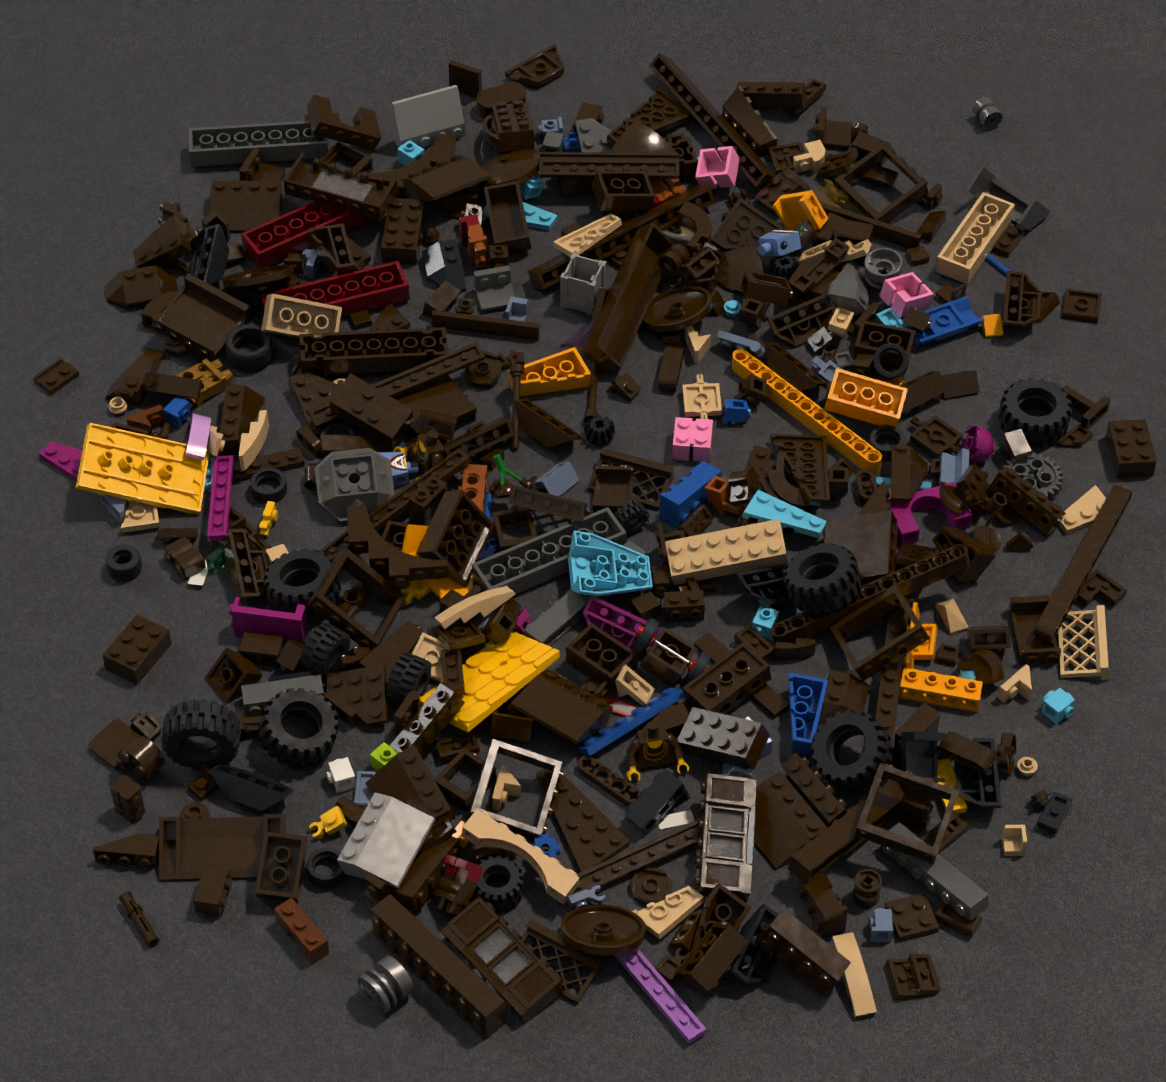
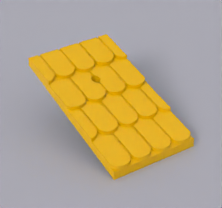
(141, 469)
(497, 675)

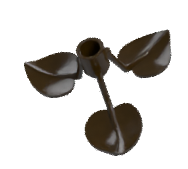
(952, 499)

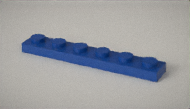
(628, 723)

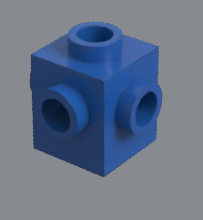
(546, 841)

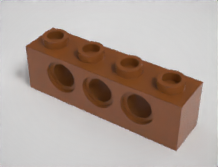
(474, 483)

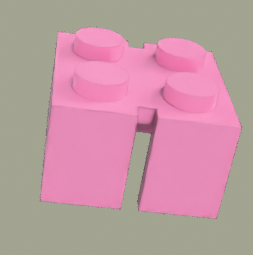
(713, 171)
(902, 294)
(694, 434)

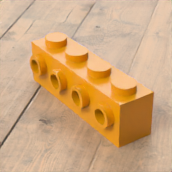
(940, 689)

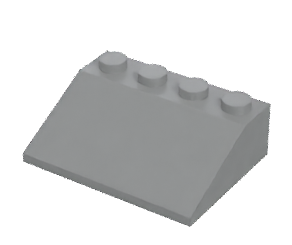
(426, 115)
(385, 840)

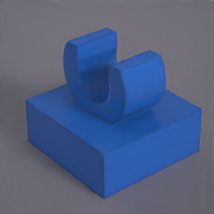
(571, 143)

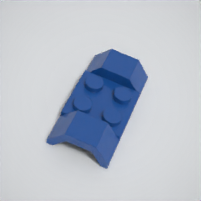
(948, 320)

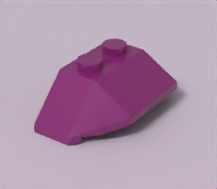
(614, 621)

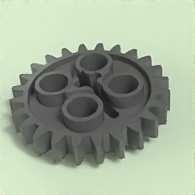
(1039, 472)

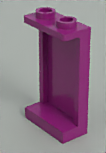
(269, 622)

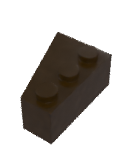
(164, 244)
(823, 906)

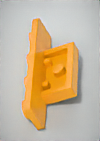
(926, 650)

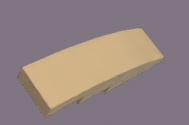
(855, 251)
(252, 442)
(480, 603)
(855, 975)

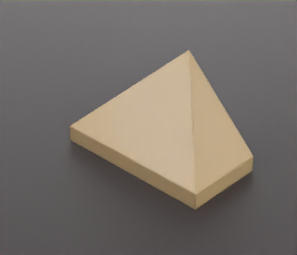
(951, 616)

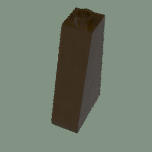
(393, 648)

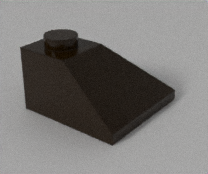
(230, 674)

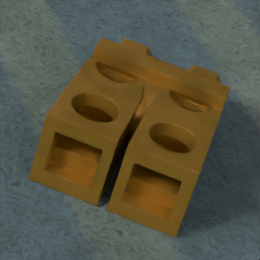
(212, 379)

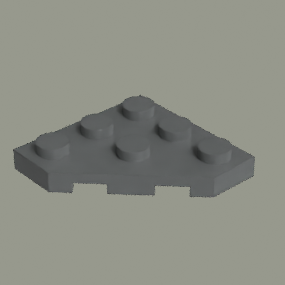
(592, 136)

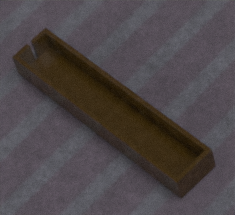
(627, 300)

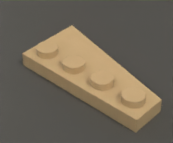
(587, 236)

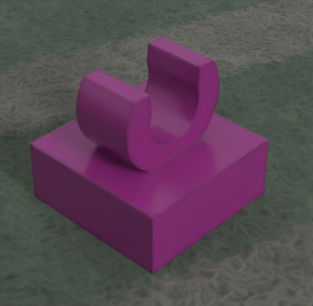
(522, 620)

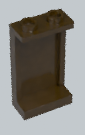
(1024, 615)

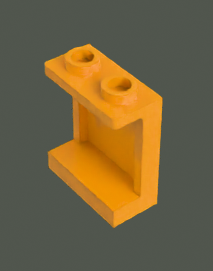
(799, 206)

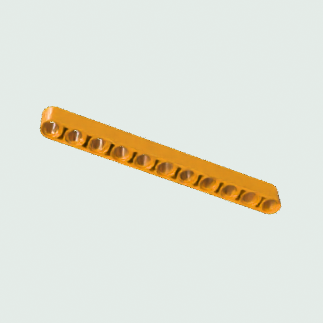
(809, 413)

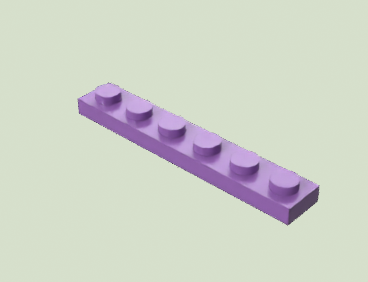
(662, 995)

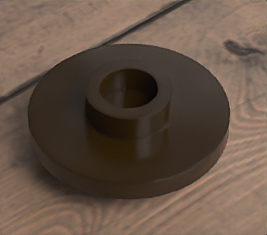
(194, 810)

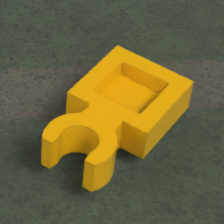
(269, 516)
(415, 590)
(331, 822)

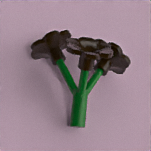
(502, 486)

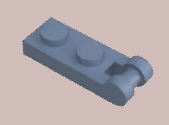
(729, 340)

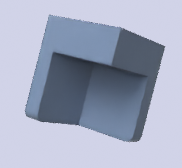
(517, 309)
(737, 771)

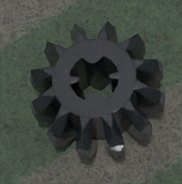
(783, 266)
(599, 430)

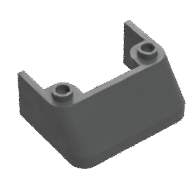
(1026, 211)

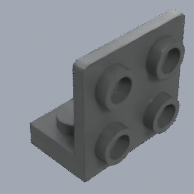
(493, 287)

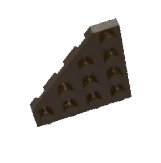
(311, 393)

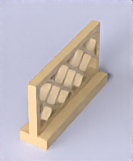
(1100, 644)

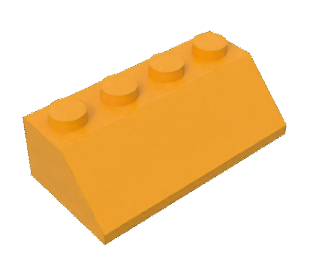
(865, 398)

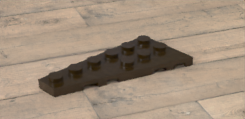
(658, 114)
(807, 463)
(583, 826)

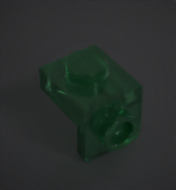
(216, 559)

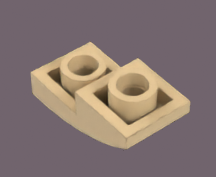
(215, 441)

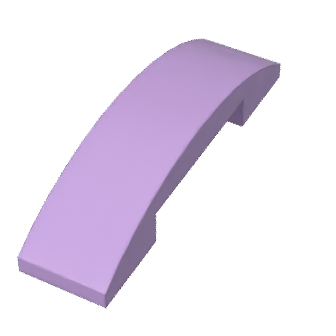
(198, 436)

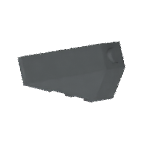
(850, 289)

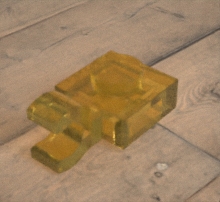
(835, 193)

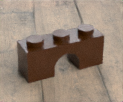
(296, 922)

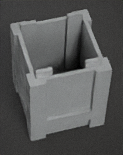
(581, 282)

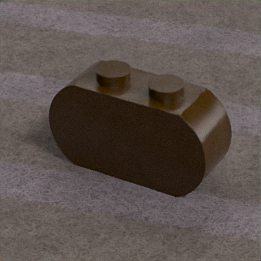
(506, 92)

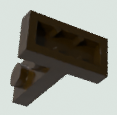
(1086, 408)

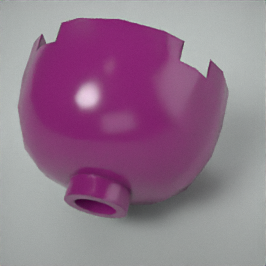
(979, 444)

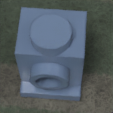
(551, 126)
(881, 925)

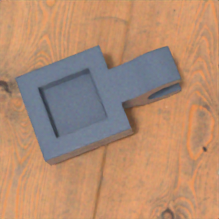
(826, 370)
(583, 897)

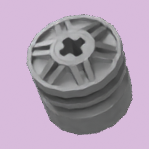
(879, 266)
(385, 984)

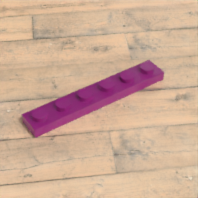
(220, 498)

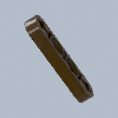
(607, 784)

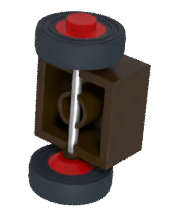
(668, 654)

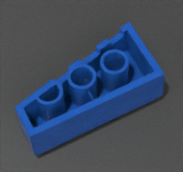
(687, 495)
(805, 709)

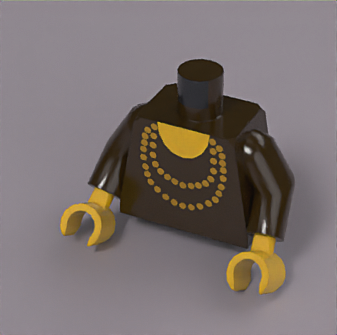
(425, 450)
(652, 749)

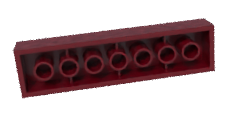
(289, 232)
(354, 290)

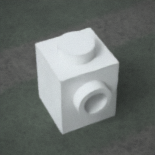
(341, 775)

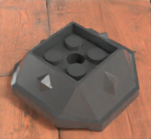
(337, 491)

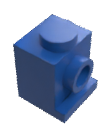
(177, 411)
(735, 411)

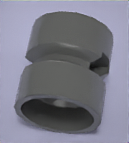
(987, 113)

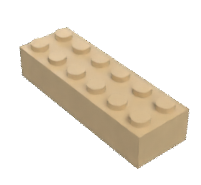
(974, 238)
(726, 551)

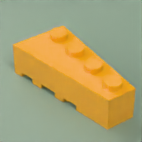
(554, 373)

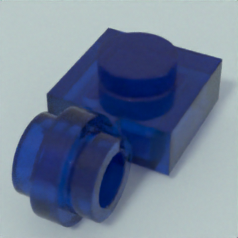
(491, 548)

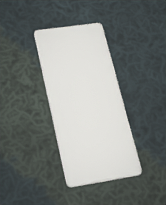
(676, 819)

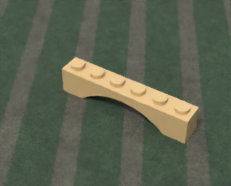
(486, 832)

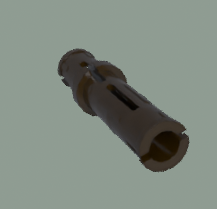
(134, 912)

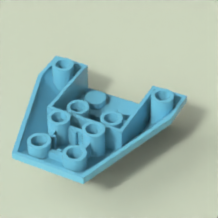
(606, 567)

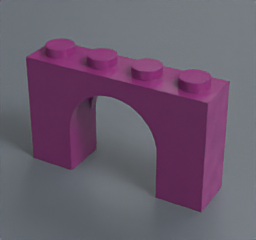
(928, 498)

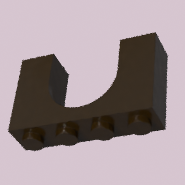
(323, 123)

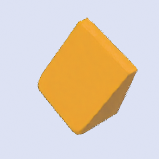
(992, 325)

